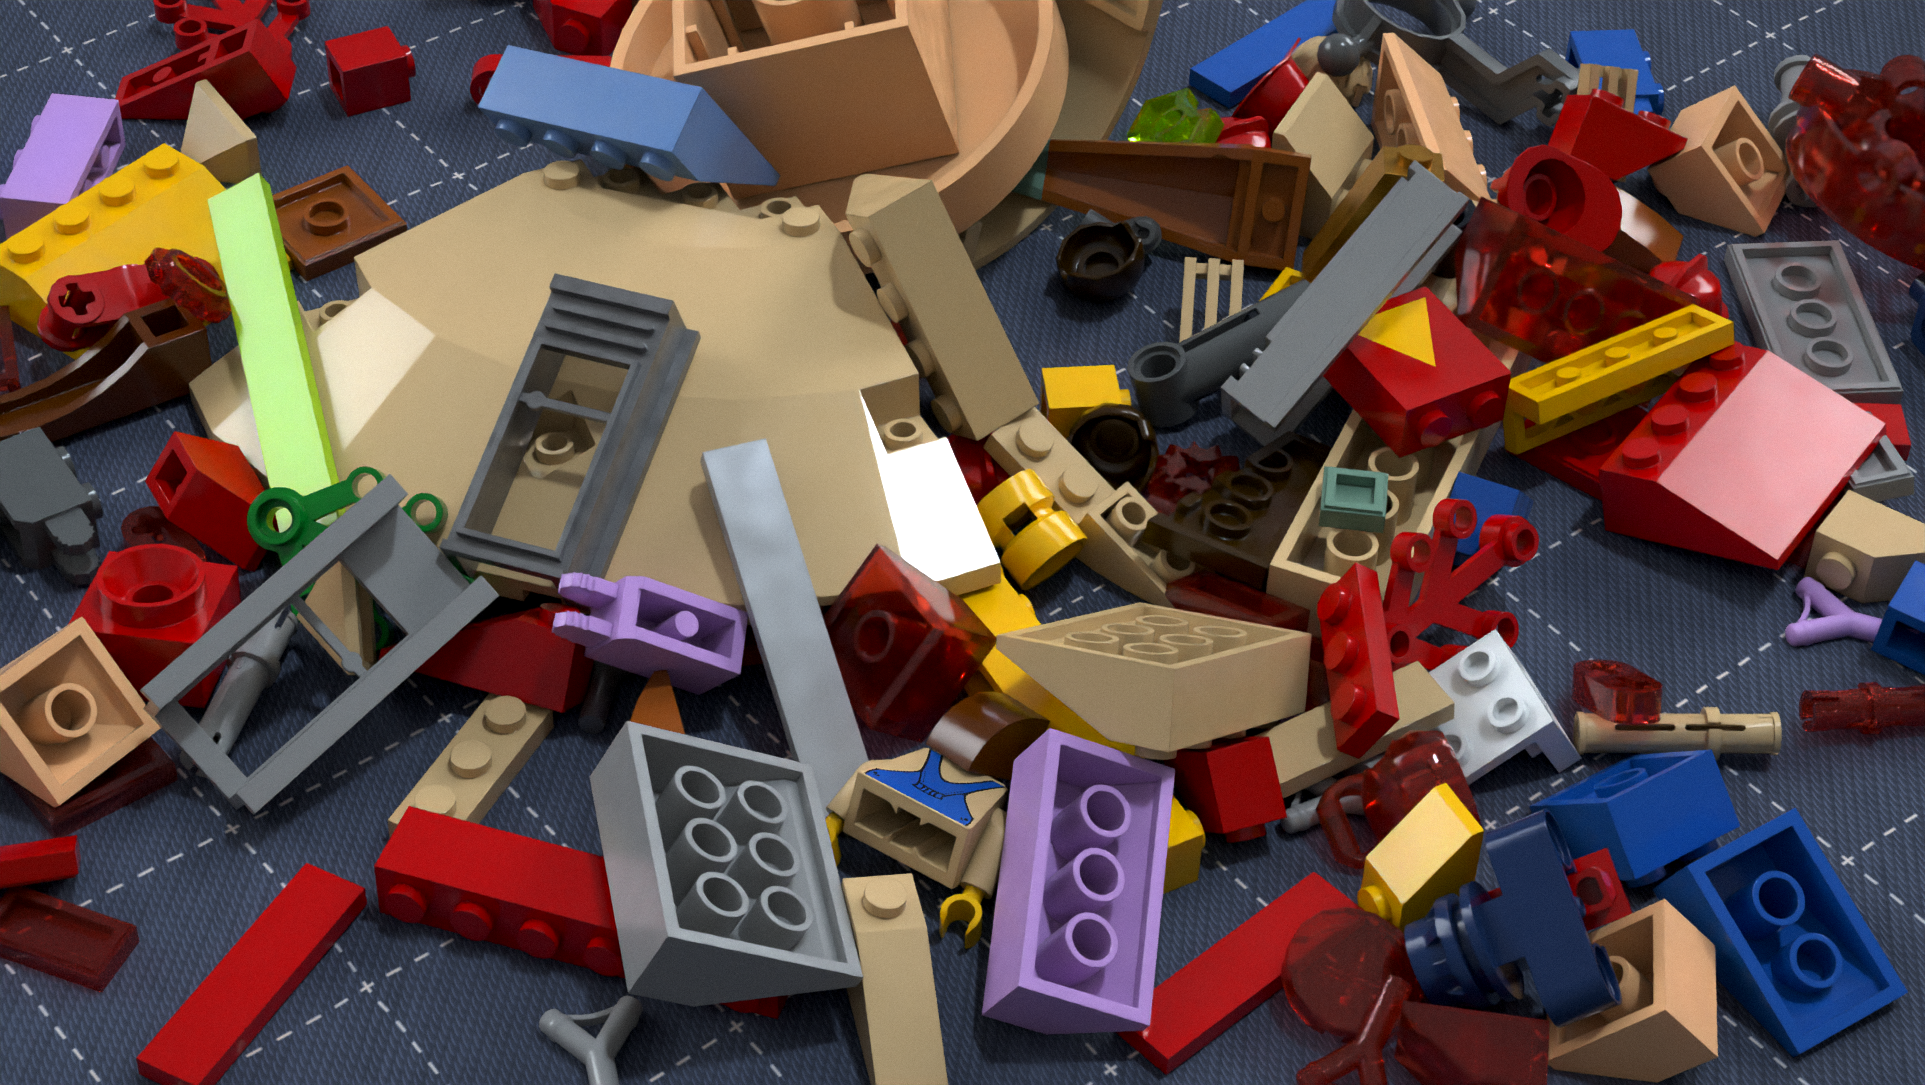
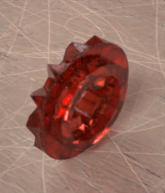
(189, 283)
(1170, 474)

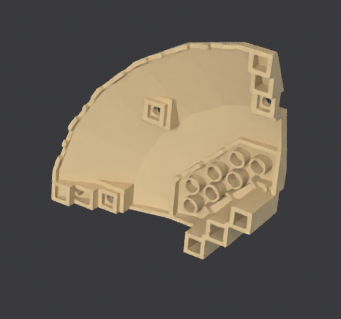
(783, 355)

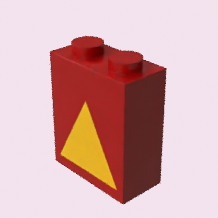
(1420, 375)

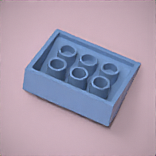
(619, 119)

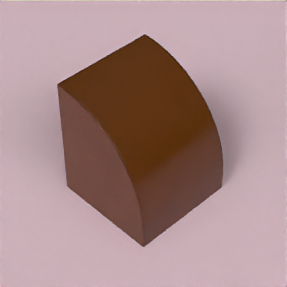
(987, 733)

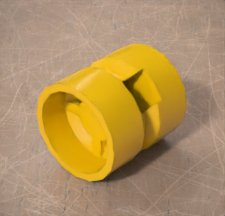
(1043, 544)

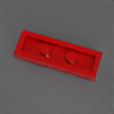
(1357, 661)

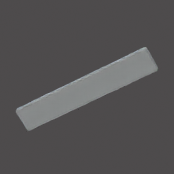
(784, 613)

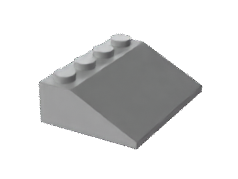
(719, 871)

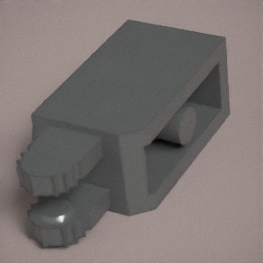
(46, 509)

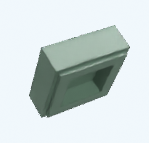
(1353, 499)

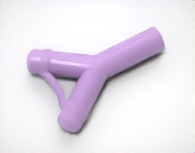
(1837, 618)

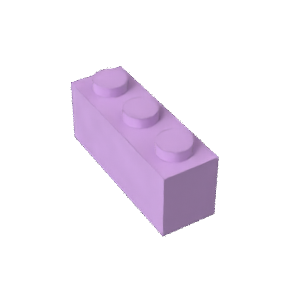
(67, 153)

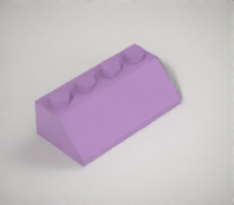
(1079, 889)

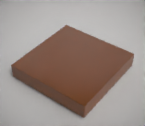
(333, 221)

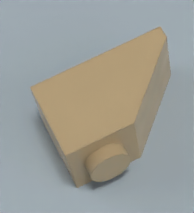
(1865, 549)

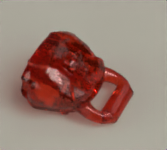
(1391, 791)

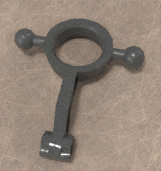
(1462, 63)

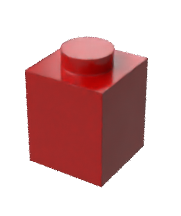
(369, 70)

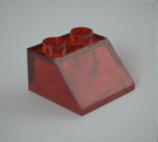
(903, 645)

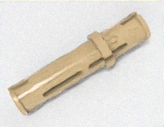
(1681, 733)

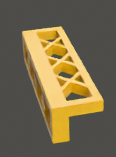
(1609, 376)

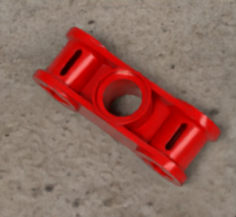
(95, 304)

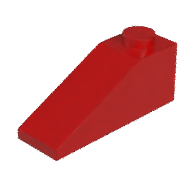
(240, 64)
(516, 659)

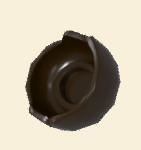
(1101, 261)
(1117, 444)

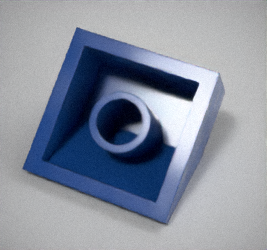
(1646, 812)

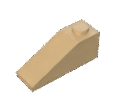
(897, 996)

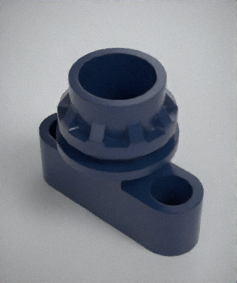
(1477, 946)

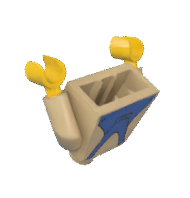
(931, 820)

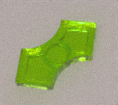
(1175, 119)

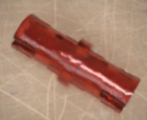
(1863, 708)

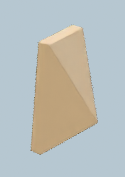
(219, 137)
(346, 611)

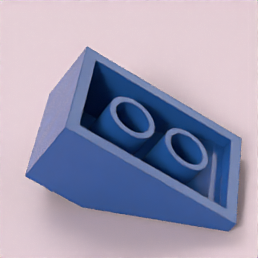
(1785, 933)

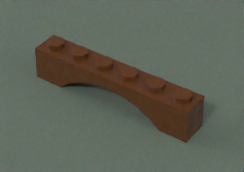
(136, 365)

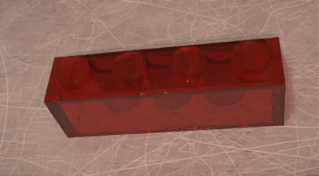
(1548, 289)

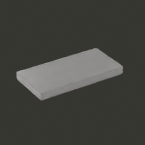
(1813, 316)

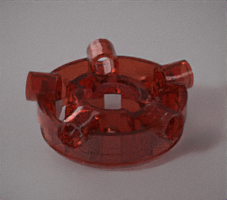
(1864, 151)

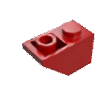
(1611, 137)
(208, 493)

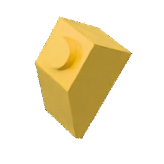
(1422, 859)

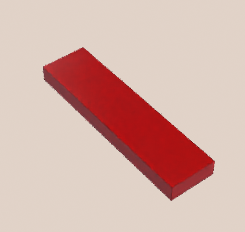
(1229, 977)
(253, 980)

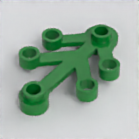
(316, 505)

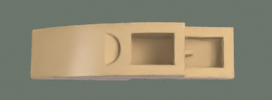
(1108, 517)

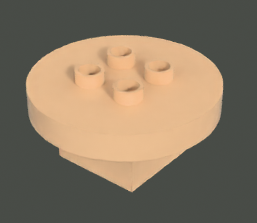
(867, 89)

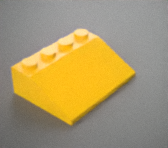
(112, 224)

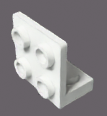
(1497, 710)

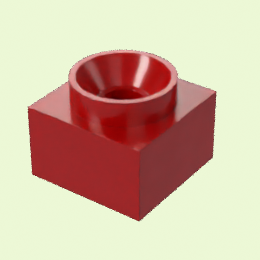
(154, 606)

